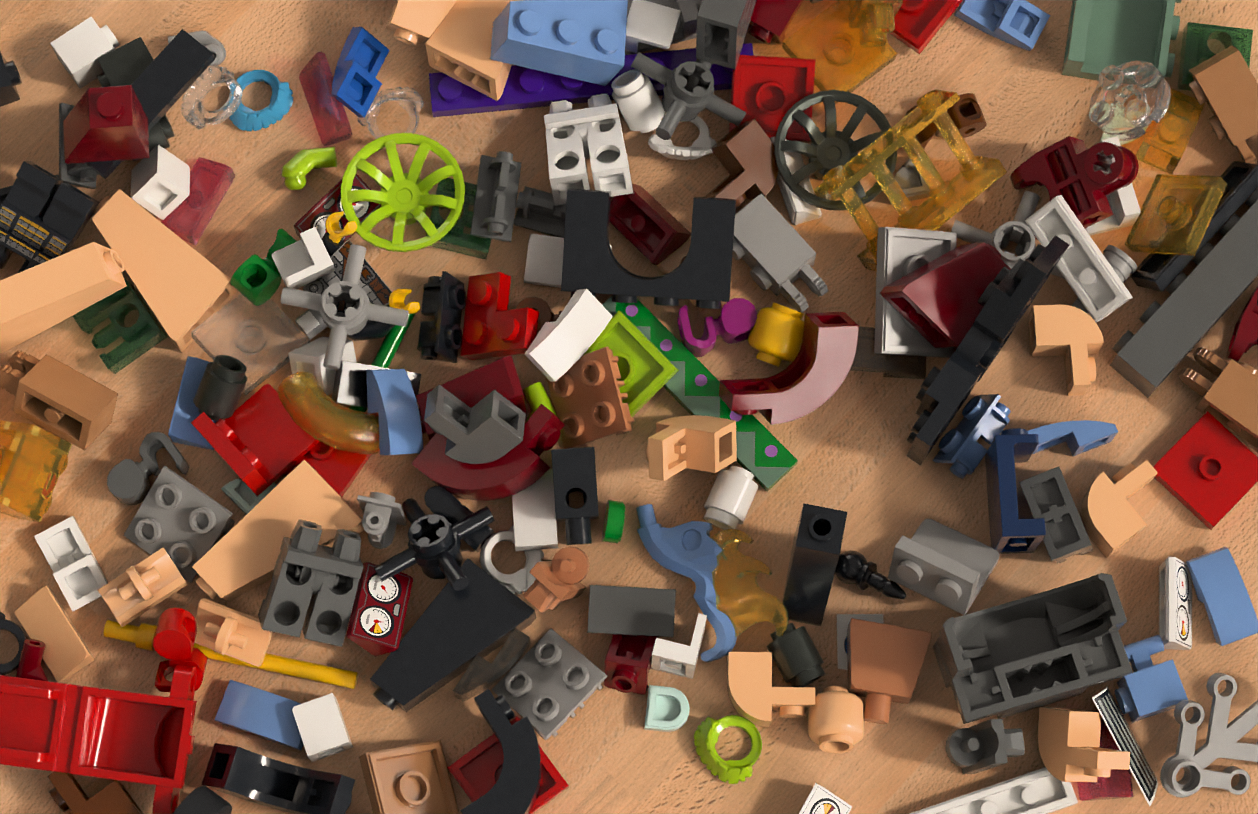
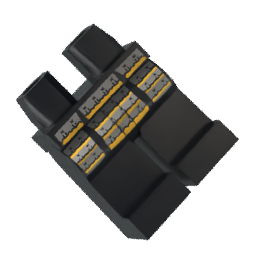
(22, 219)

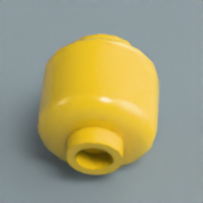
(777, 334)

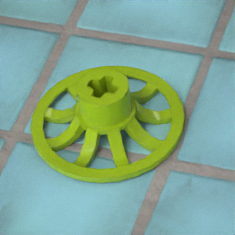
(403, 195)

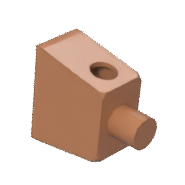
(884, 665)

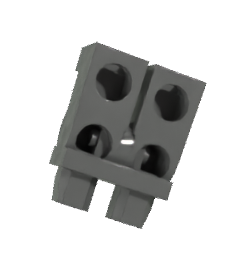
(313, 585)

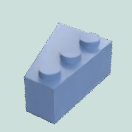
(563, 37)

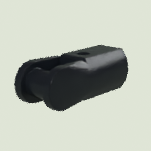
(446, 505)

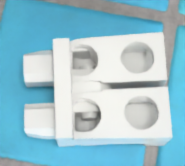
(583, 135)

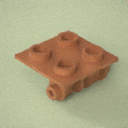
(590, 400)

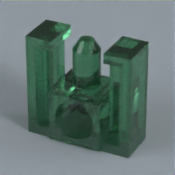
(1196, 50)
(455, 239)
(139, 337)

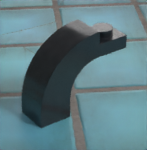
(521, 770)
(276, 782)

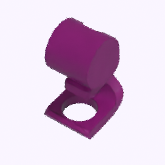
(732, 325)

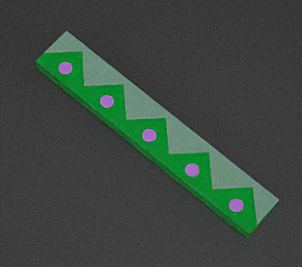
(699, 394)

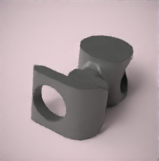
(130, 479)

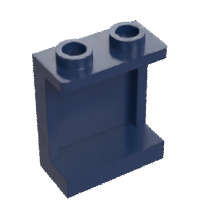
(1007, 531)

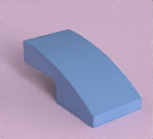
(1008, 20)
(399, 418)
(1079, 435)
(1224, 596)
(260, 714)

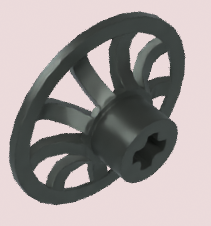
(829, 147)

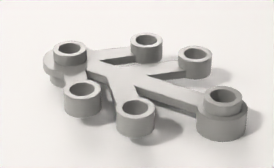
(1220, 743)

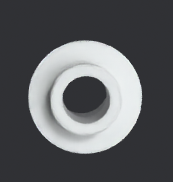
(637, 101)
(730, 498)

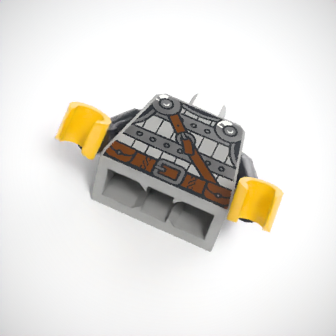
(377, 291)

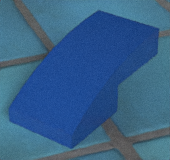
(357, 70)

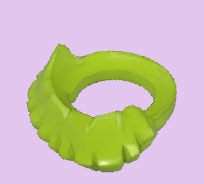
(732, 770)

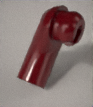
(31, 659)

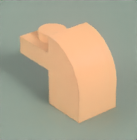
(1066, 333)
(691, 443)
(1108, 514)
(752, 690)
(1071, 745)

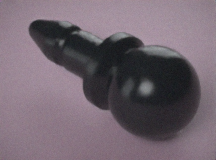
(854, 569)

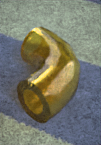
(327, 419)

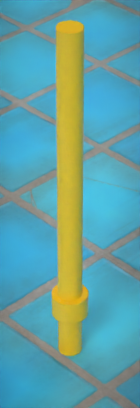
(144, 635)

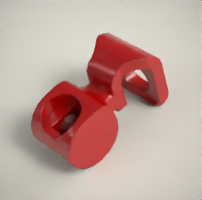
(175, 642)

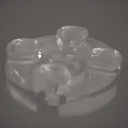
(1116, 86)

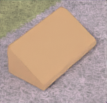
(48, 622)

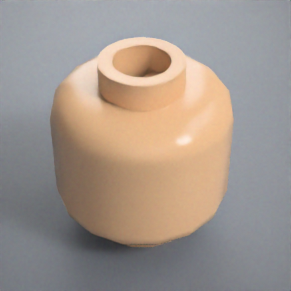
(836, 720)

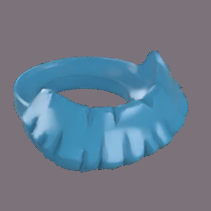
(279, 104)

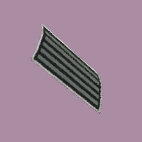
(1126, 742)

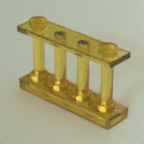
(944, 198)

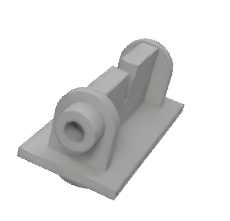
(381, 518)

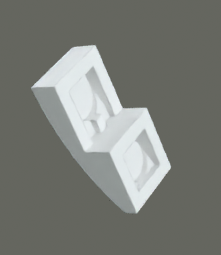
(570, 336)
(535, 516)
(72, 562)

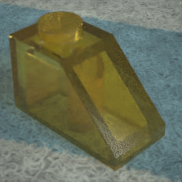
(1169, 137)

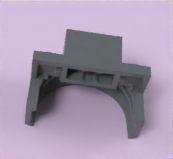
(1034, 649)

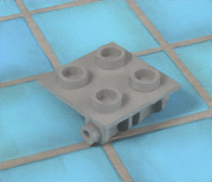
(180, 521)
(550, 683)

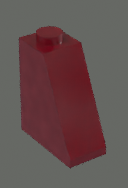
(106, 127)
(945, 292)
(477, 384)

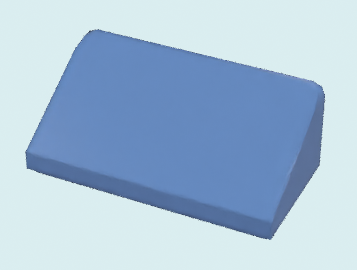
(185, 410)

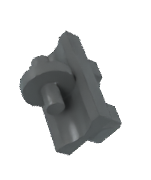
(984, 746)

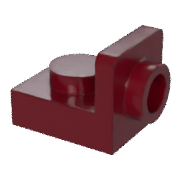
(629, 663)

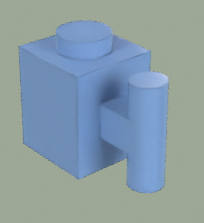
(1150, 687)

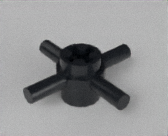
(434, 545)

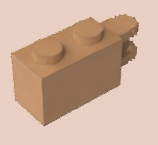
(1232, 97)
(58, 398)
(1230, 398)

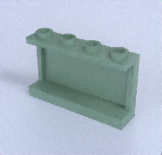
(1117, 33)

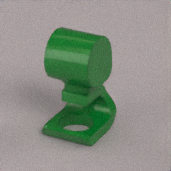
(258, 277)

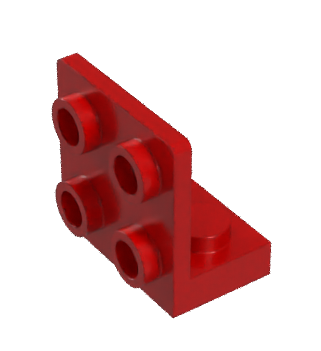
(257, 439)

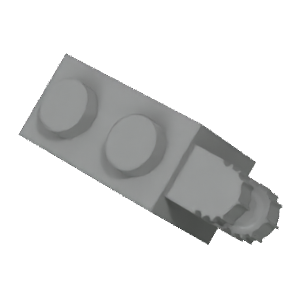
(775, 252)

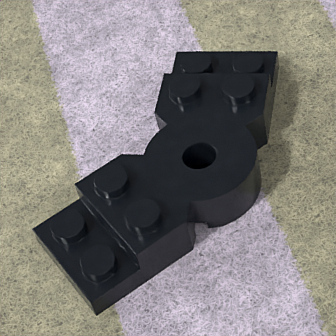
(1003, 306)

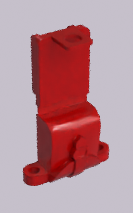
(101, 732)

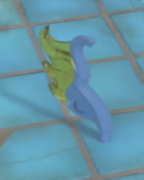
(722, 576)

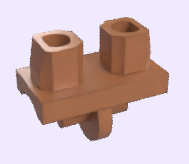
(558, 579)

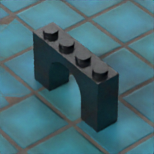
(700, 277)

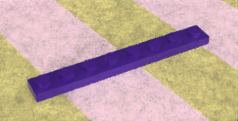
(536, 88)

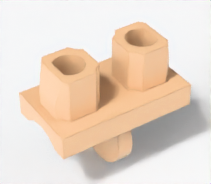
(142, 587)
(231, 632)

